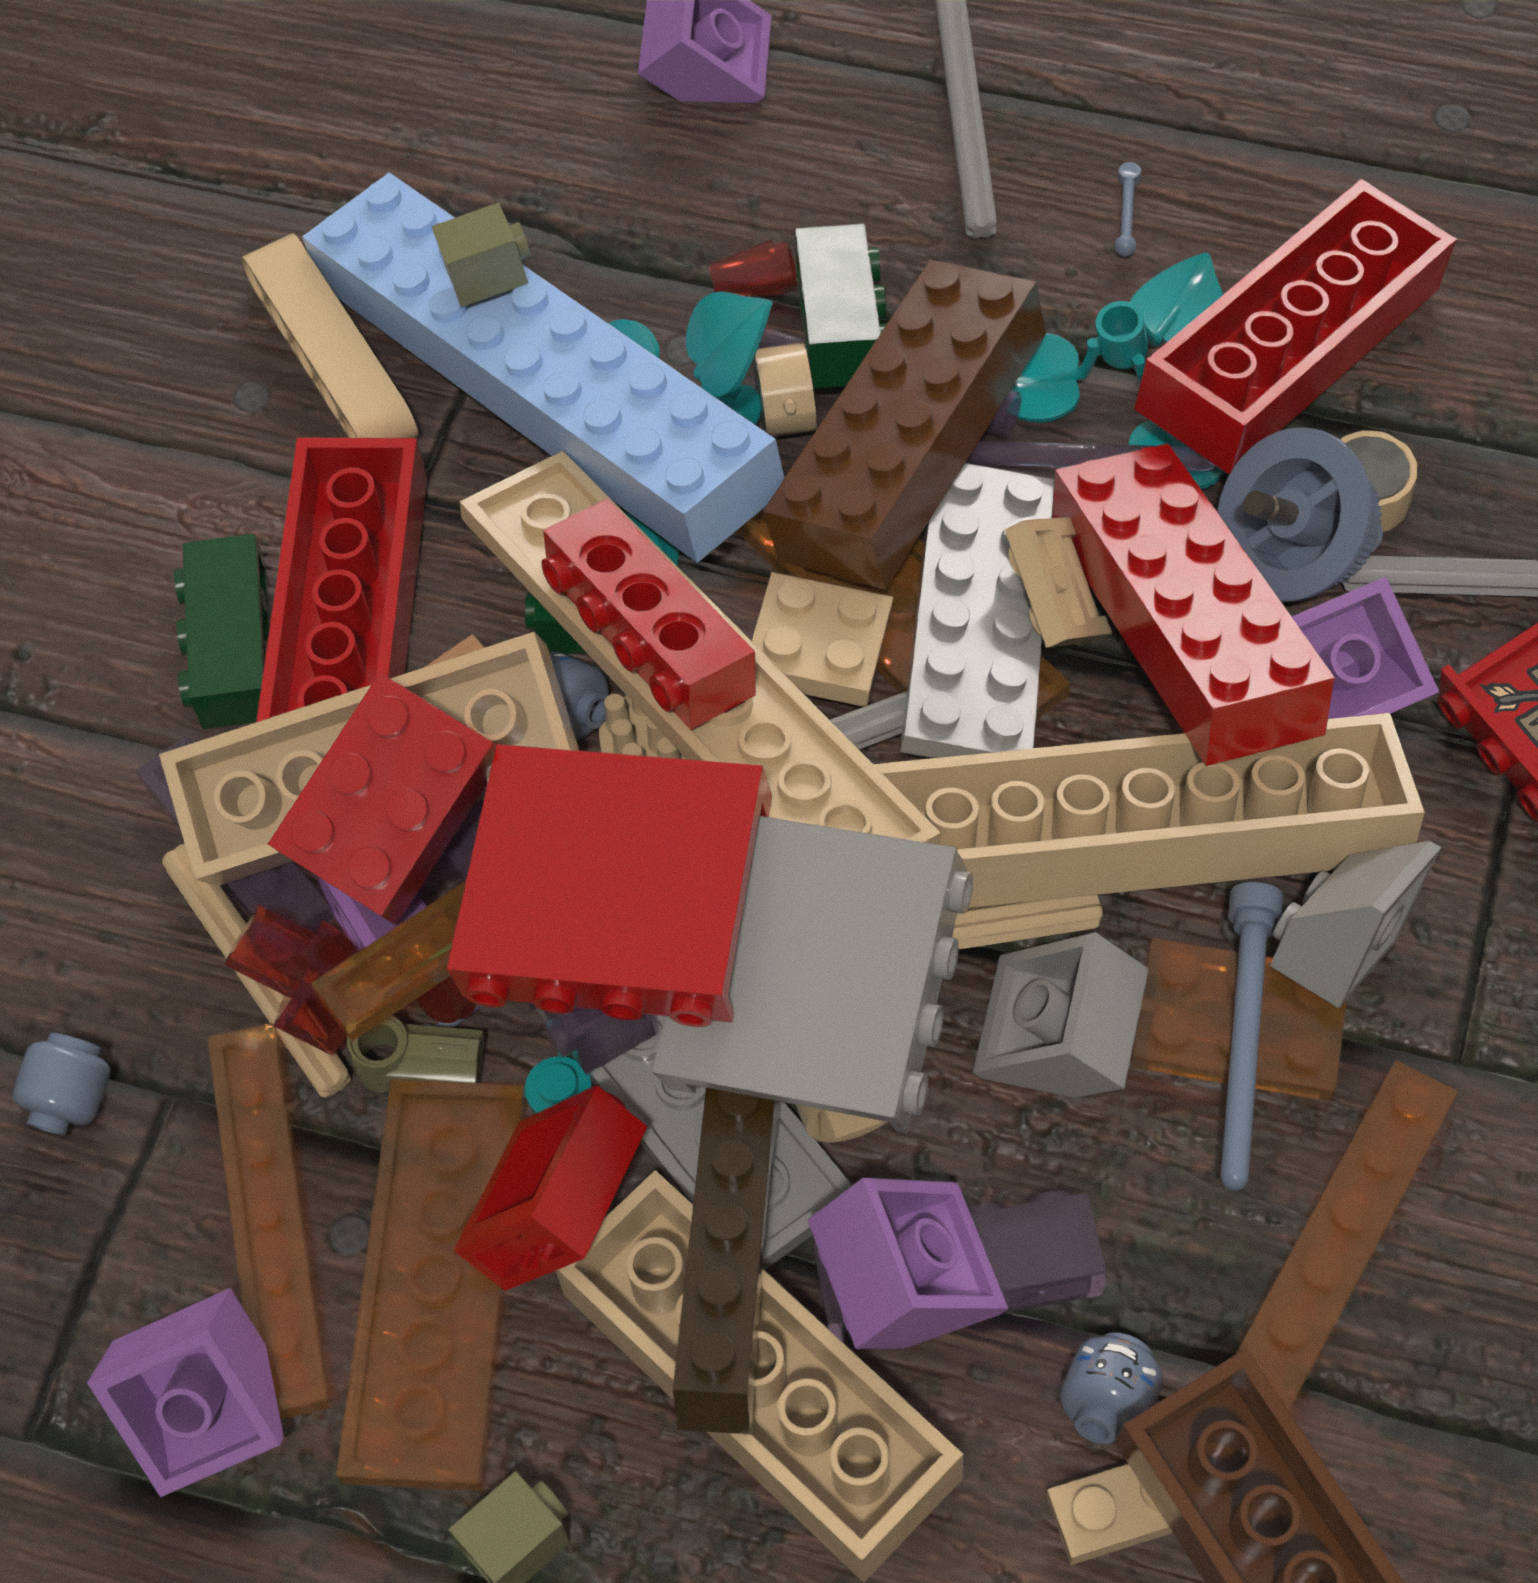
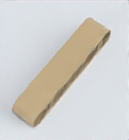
(327, 342)

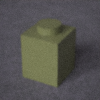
(482, 253)
(512, 1531)

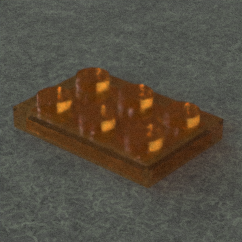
(1190, 1023)

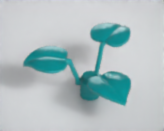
(1123, 333)
(722, 342)

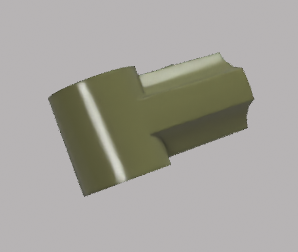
(420, 1054)

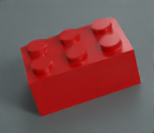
(386, 799)

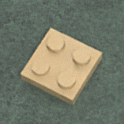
(823, 636)

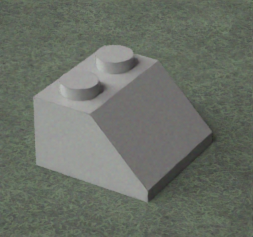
(1351, 919)
(1063, 1017)

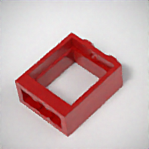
(551, 1189)

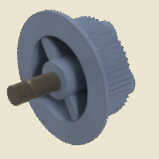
(1302, 511)

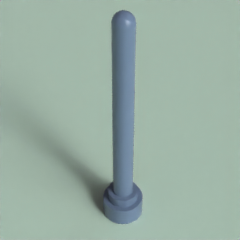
(1255, 913)

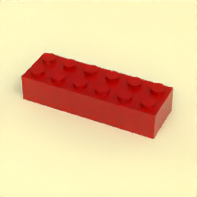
(1293, 325)
(344, 570)
(1193, 606)

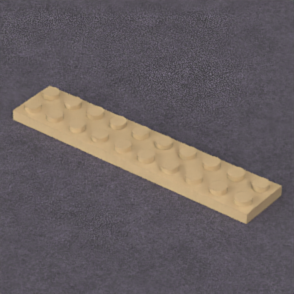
(807, 760)

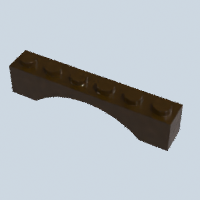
(724, 1265)

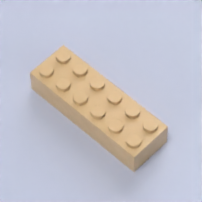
(243, 782)
(823, 1423)

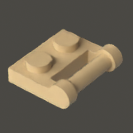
(1055, 582)

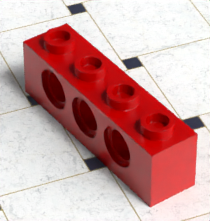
(649, 614)

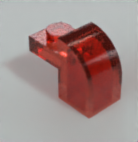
(288, 962)

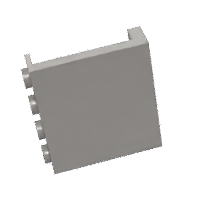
(831, 975)

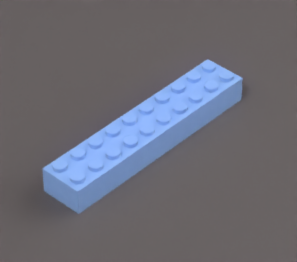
(553, 373)

